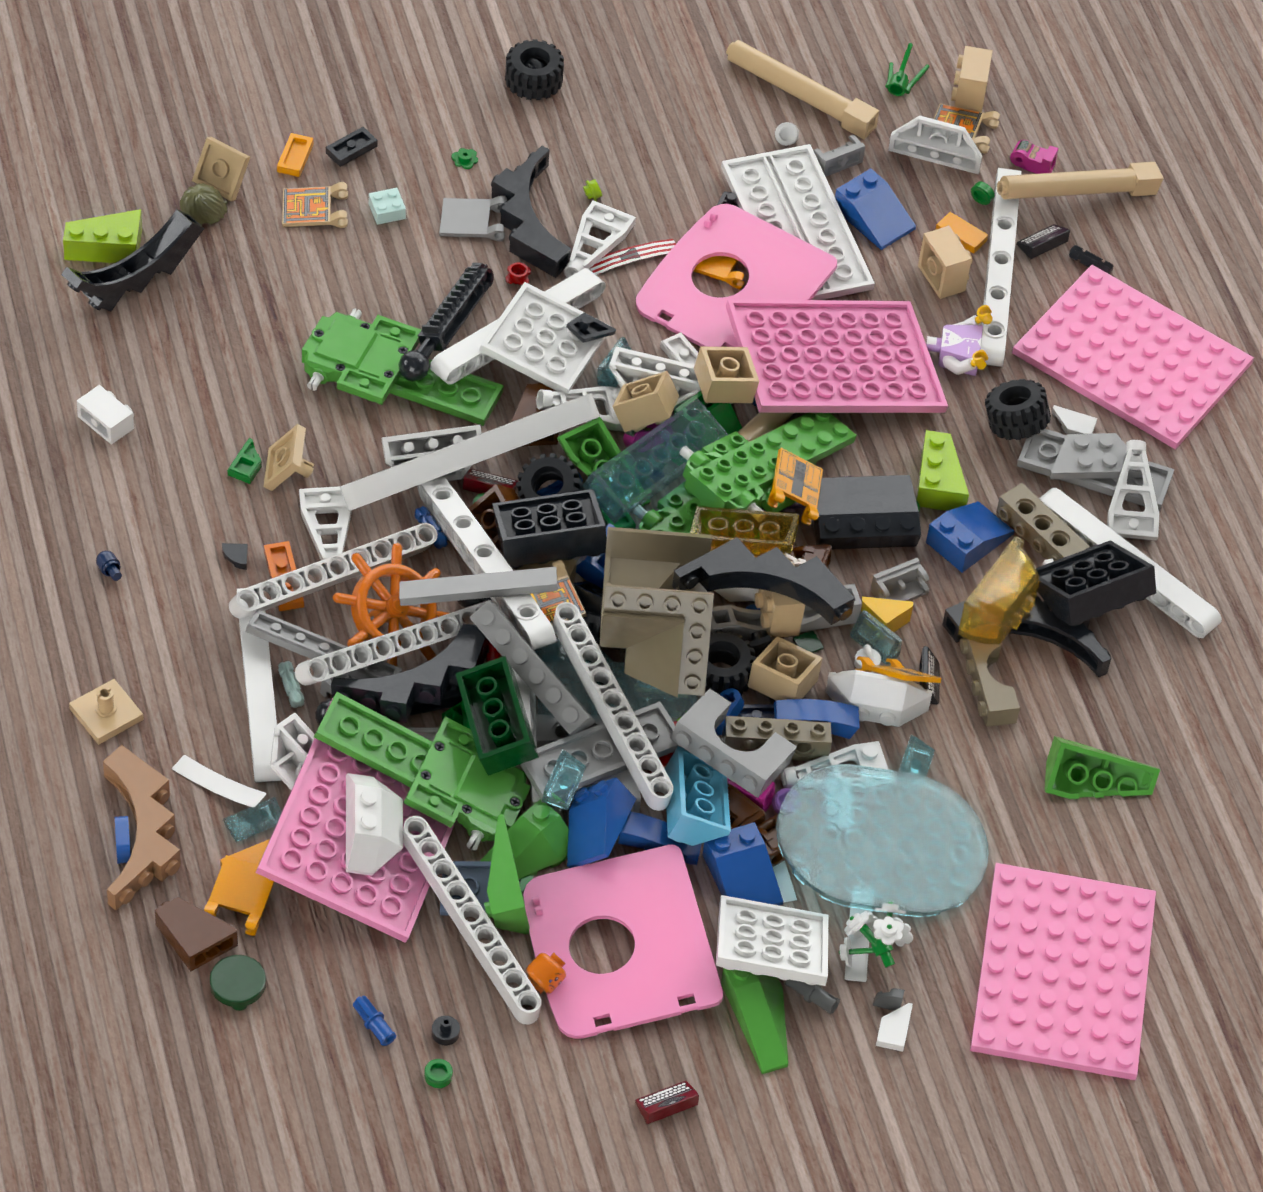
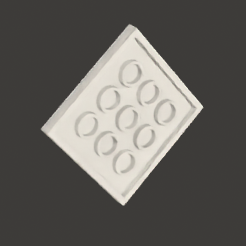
(536, 342)
(772, 940)

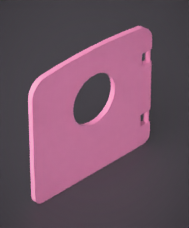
(776, 264)
(671, 951)

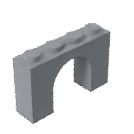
(750, 769)

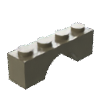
(996, 701)

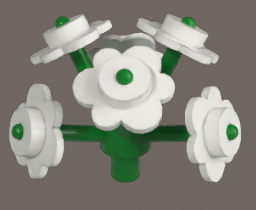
(885, 934)

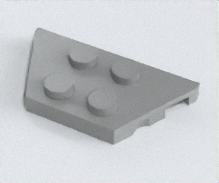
(1091, 457)

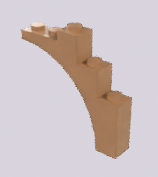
(152, 852)

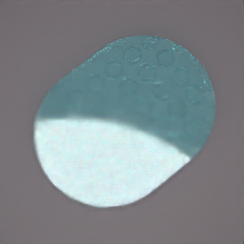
(881, 839)

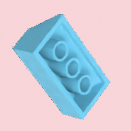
(698, 800)

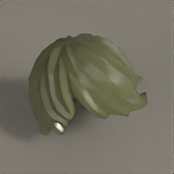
(203, 204)

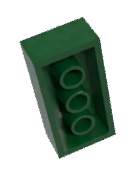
(496, 715)

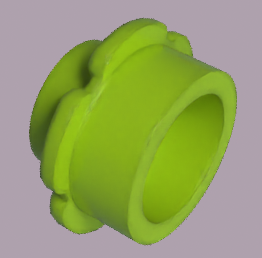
(592, 190)

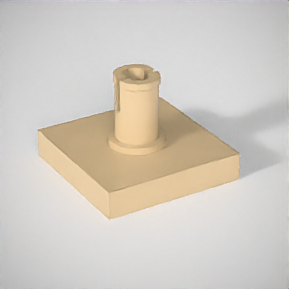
(221, 168)
(286, 458)
(106, 711)

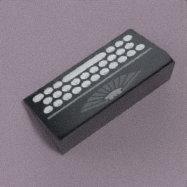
(1044, 240)
(931, 666)

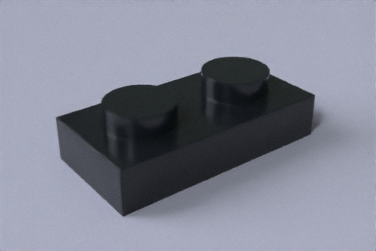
(351, 146)

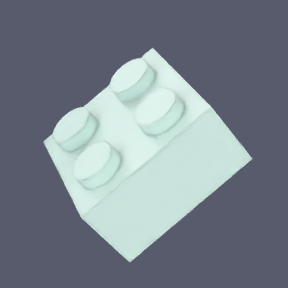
(387, 206)

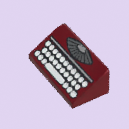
(481, 481)
(667, 1102)

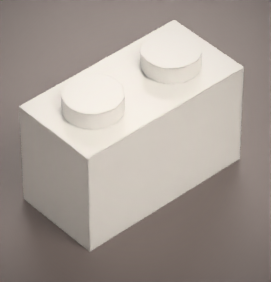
(105, 414)

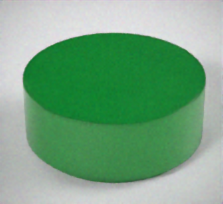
(982, 193)
(438, 1073)

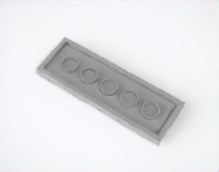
(1042, 450)
(597, 750)

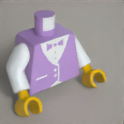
(961, 344)

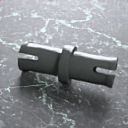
(815, 994)

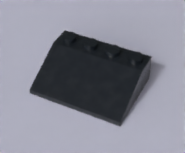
(867, 512)
(550, 528)
(1095, 582)

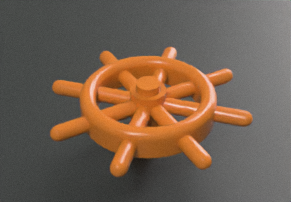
(388, 608)

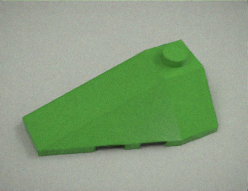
(590, 446)
(1085, 771)
(537, 840)
(504, 889)
(761, 1015)

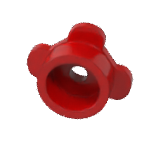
(518, 273)

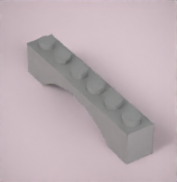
(748, 621)
(532, 669)

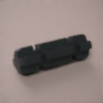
(1088, 259)

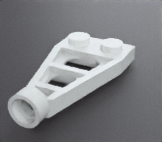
(606, 219)
(548, 399)
(322, 501)
(1133, 523)
(863, 754)

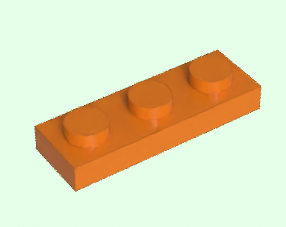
(279, 562)

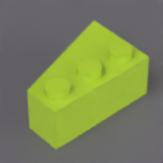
(103, 237)
(940, 474)

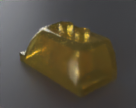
(755, 529)
(1001, 597)

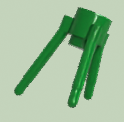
(898, 83)

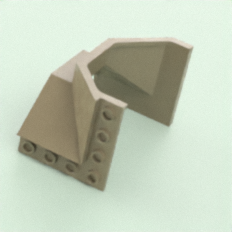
(641, 611)

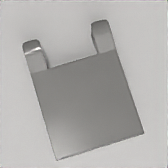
(471, 218)

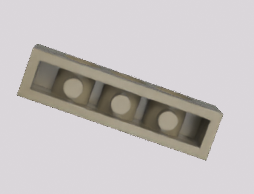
(1038, 524)
(750, 733)

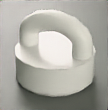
(787, 133)
(867, 651)

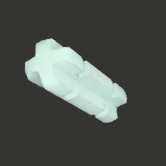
(291, 684)

